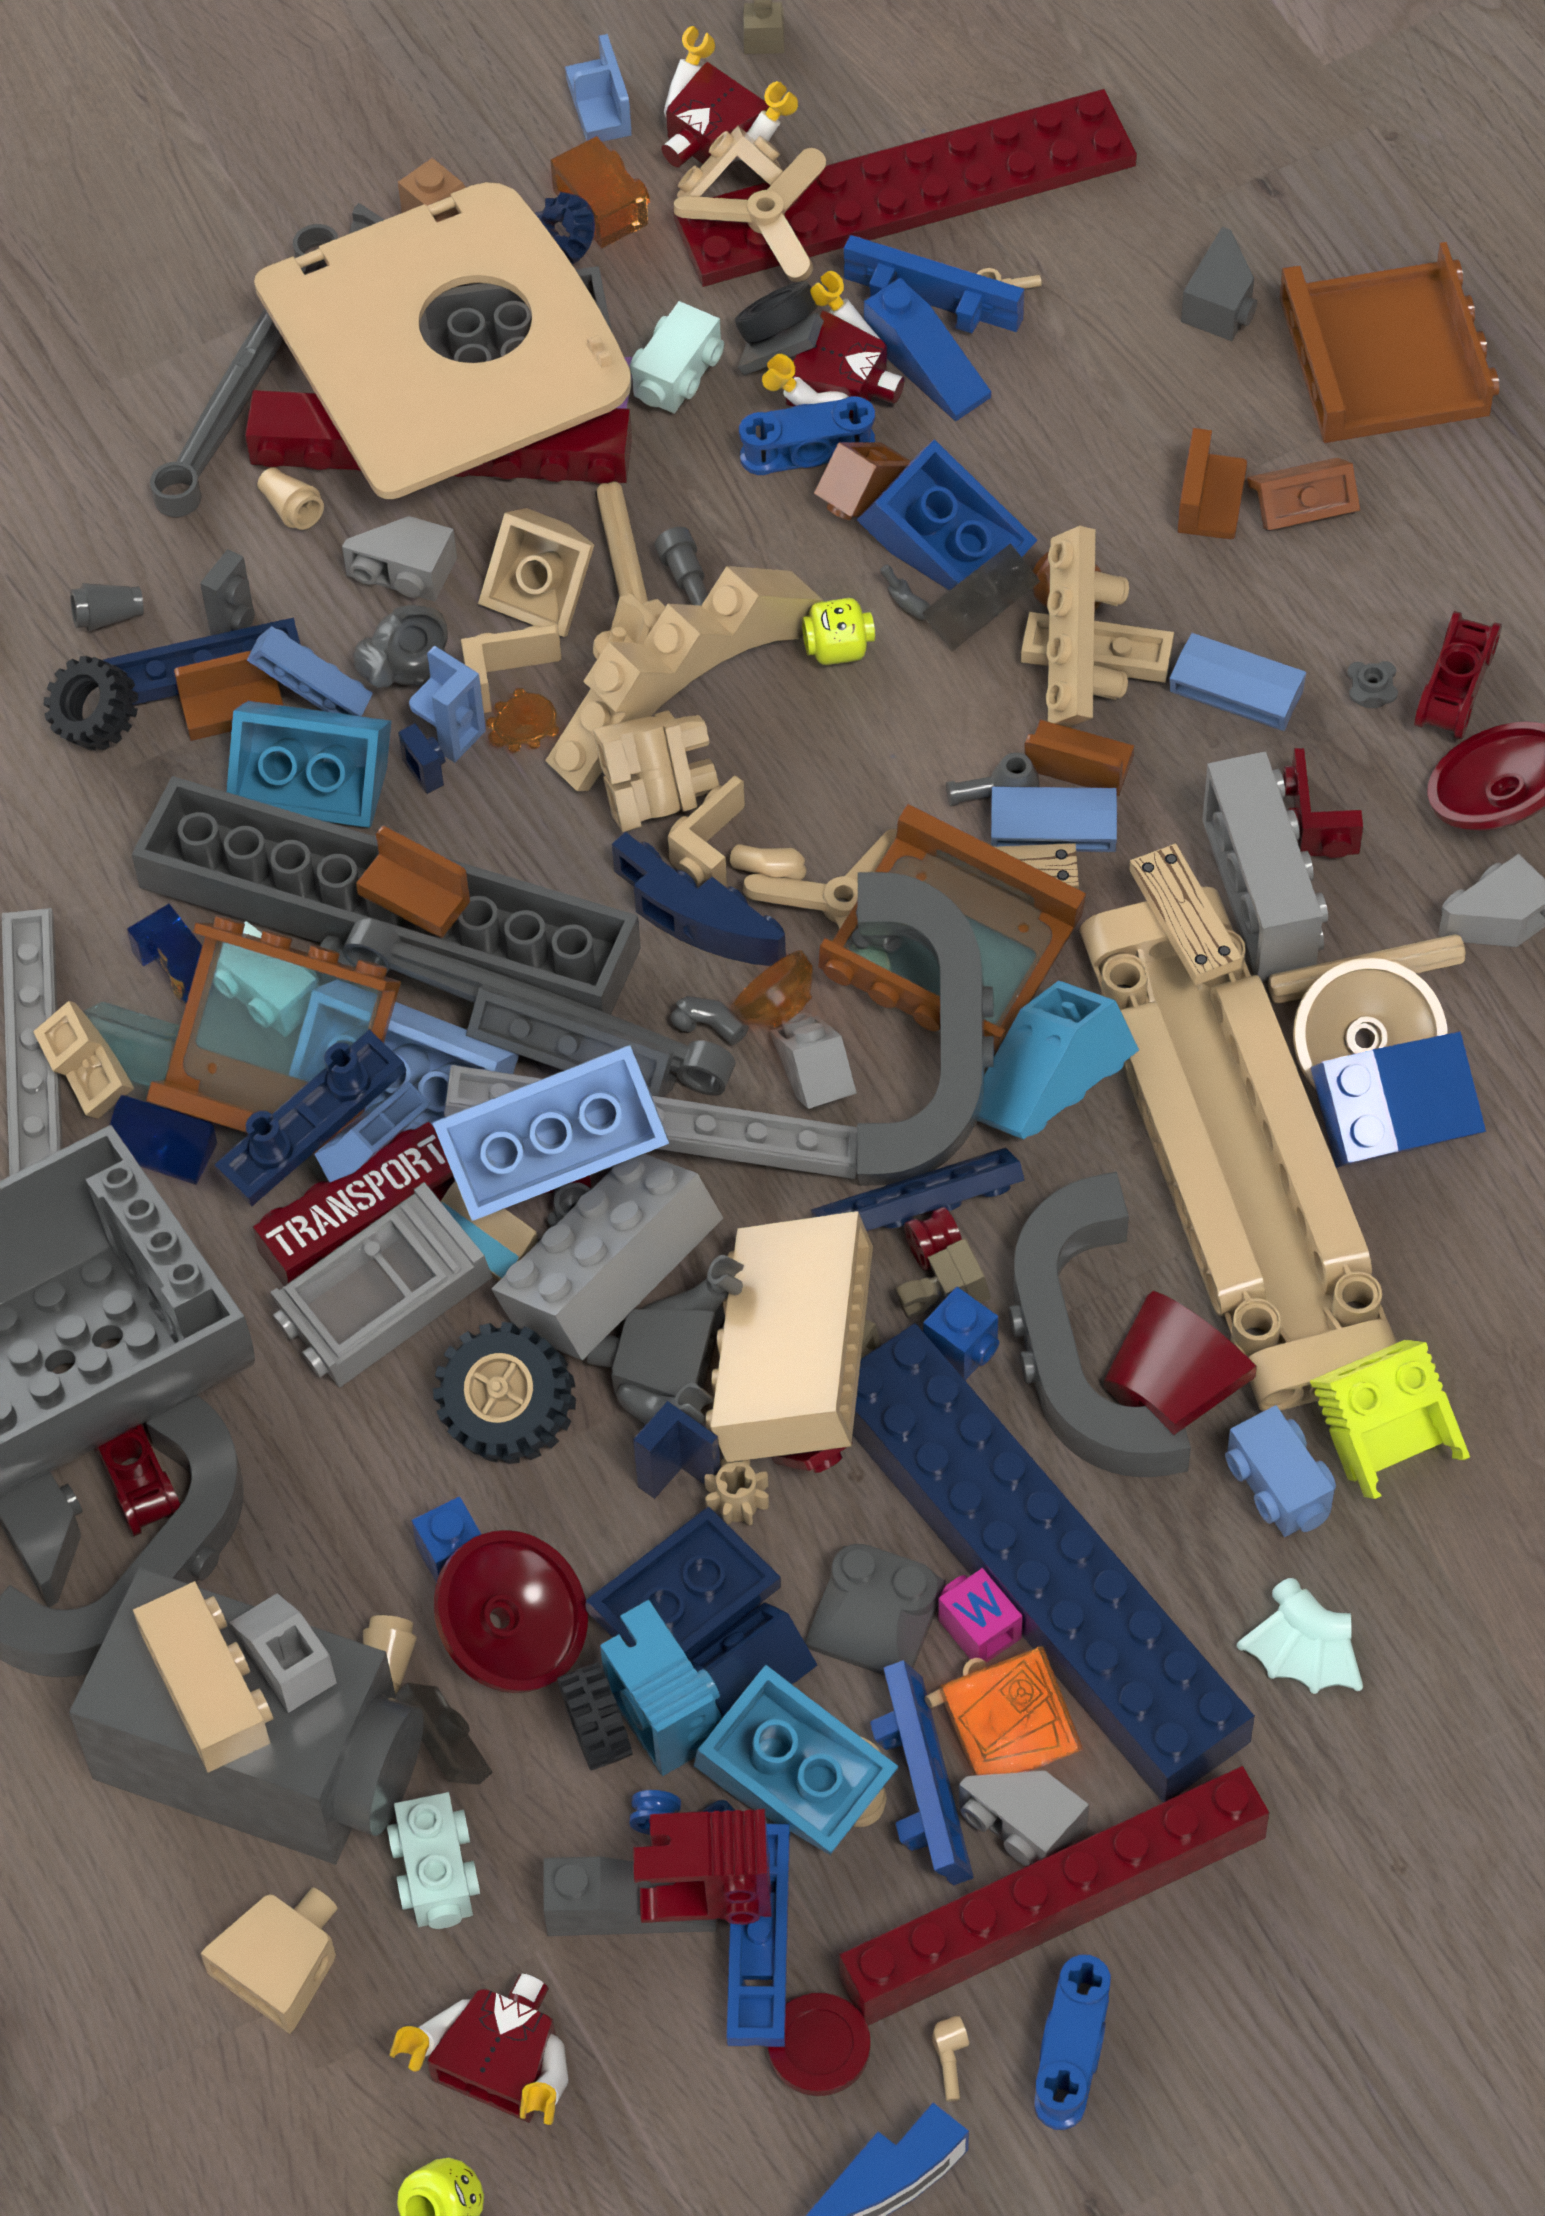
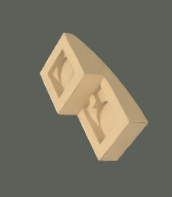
(83, 1055)

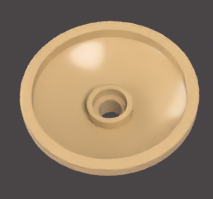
(1366, 996)

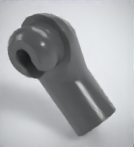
(711, 1012)

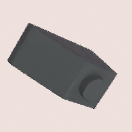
(1220, 290)
(43, 1532)

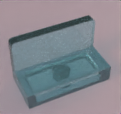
(137, 1040)

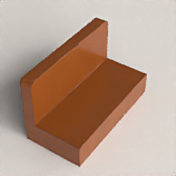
(1210, 490)
(1306, 493)
(219, 686)
(1079, 756)
(415, 883)

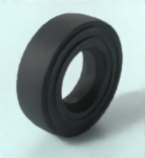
(776, 312)

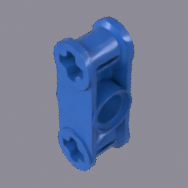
(803, 434)
(1072, 2042)

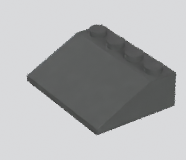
(487, 319)

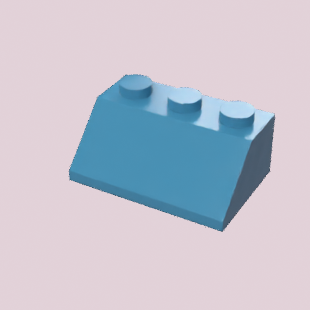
(309, 761)

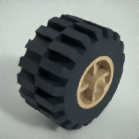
(504, 1393)

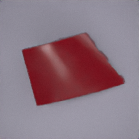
(1176, 1364)

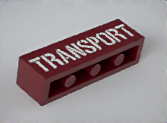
(338, 1210)

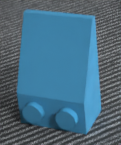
(794, 1761)

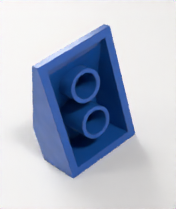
(942, 519)
(1397, 1098)

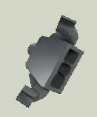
(669, 1347)

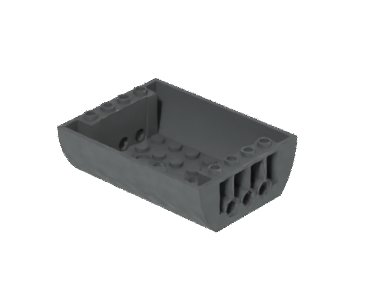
(89, 1262)

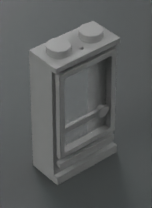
(380, 1287)

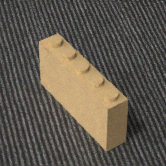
(792, 1338)

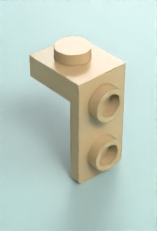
(757, 154)
(510, 650)
(690, 834)

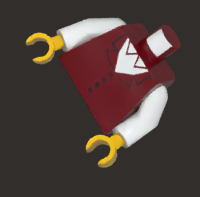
(709, 102)
(843, 363)
(494, 2050)

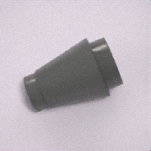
(104, 605)

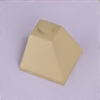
(536, 570)

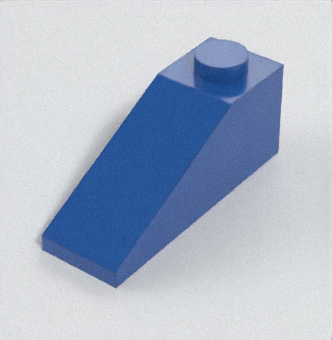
(925, 349)

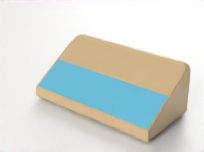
(498, 1235)

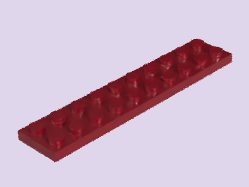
(925, 183)

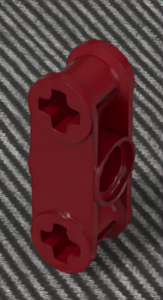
(1458, 675)
(141, 1487)

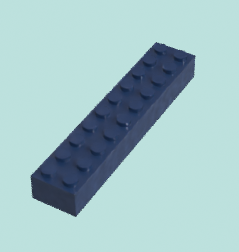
(1074, 1593)

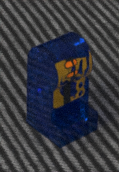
(169, 942)

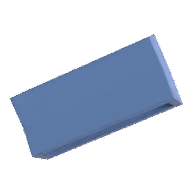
(1237, 681)
(1055, 817)
(370, 1132)

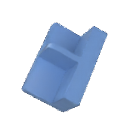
(600, 95)
(451, 703)

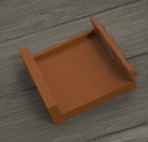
(1389, 348)

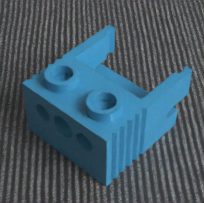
(659, 1690)

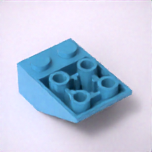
(1052, 1057)

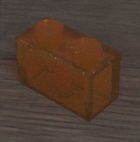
(601, 180)

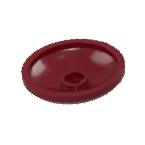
(1491, 778)
(530, 1593)

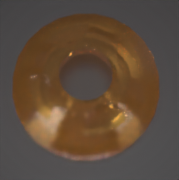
(777, 992)

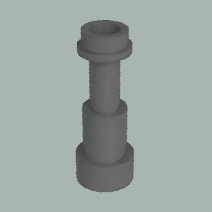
(678, 552)

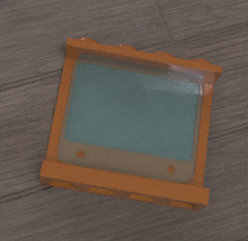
(1011, 906)
(264, 1022)

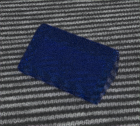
(164, 1138)

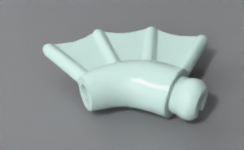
(1304, 1641)

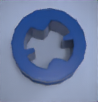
(651, 1802)

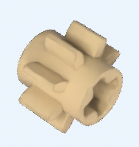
(737, 1491)

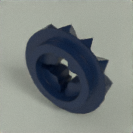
(577, 219)

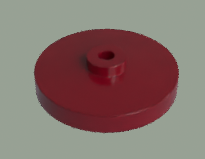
(823, 2045)

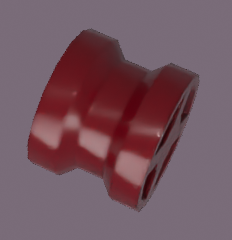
(931, 1235)

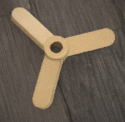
(766, 211)
(819, 895)

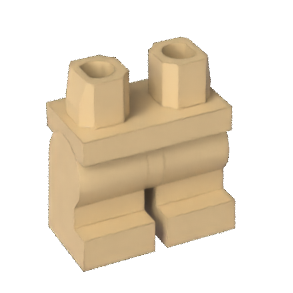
(650, 767)

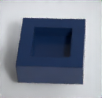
(422, 757)

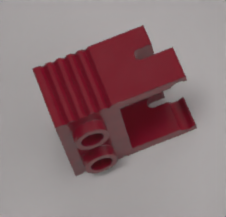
(716, 1865)

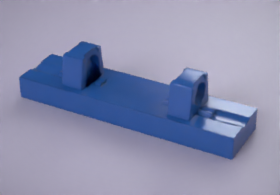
(940, 285)
(914, 1728)
(760, 1953)

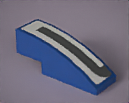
(892, 2175)

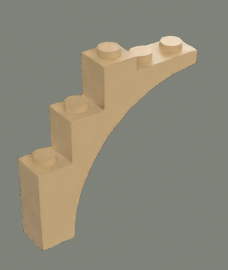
(687, 640)

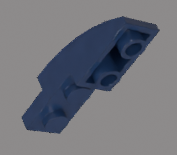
(704, 917)

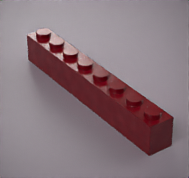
(298, 432)
(1053, 1896)

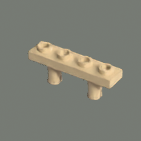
(1070, 647)

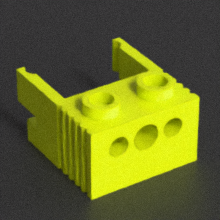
(1387, 1411)

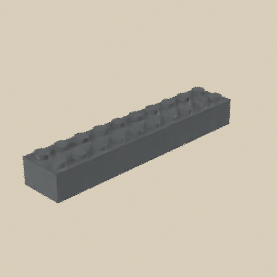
(304, 878)

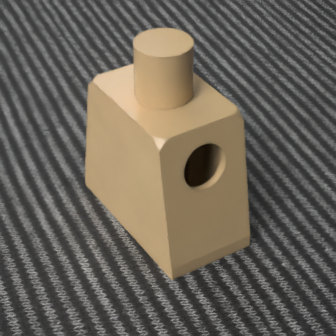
(275, 1956)

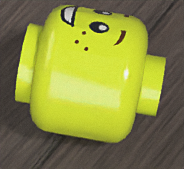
(837, 631)
(441, 2189)

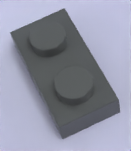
(227, 595)

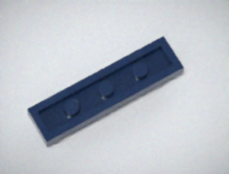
(154, 668)
(944, 1187)

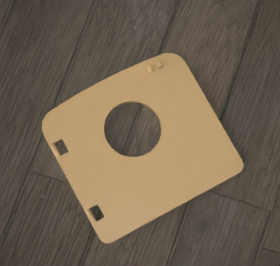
(399, 401)

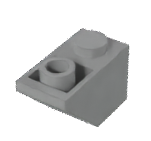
(403, 556)
(1498, 909)
(813, 1060)
(285, 1651)
(1024, 1810)

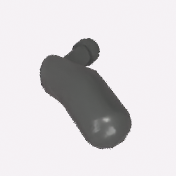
(903, 595)

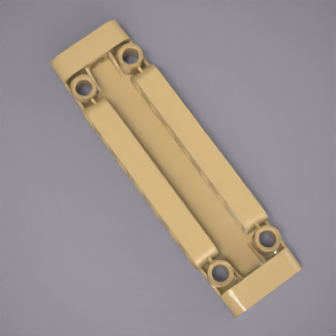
(1241, 1157)

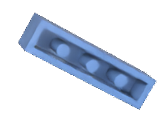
(308, 674)

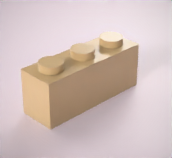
(204, 1675)

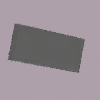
(788, 342)

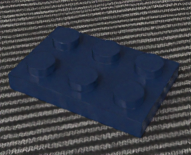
(695, 1580)

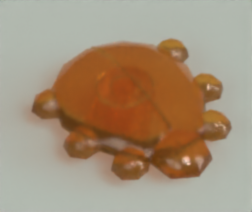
(522, 721)

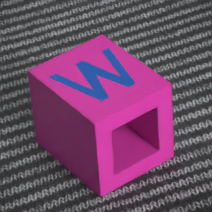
(979, 1616)

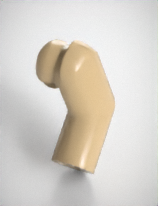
(769, 861)

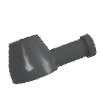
(1000, 777)

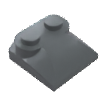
(875, 1608)

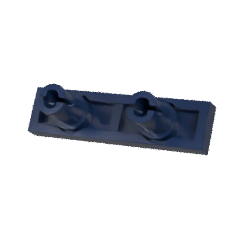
(310, 1117)

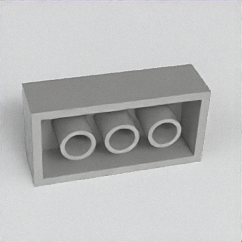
(1263, 864)
(608, 1253)

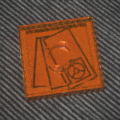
(1011, 1716)

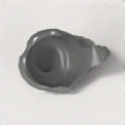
(401, 647)

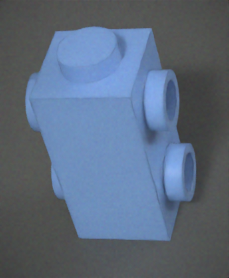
(1281, 1472)

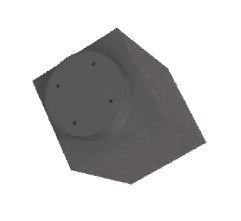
(327, 1761)

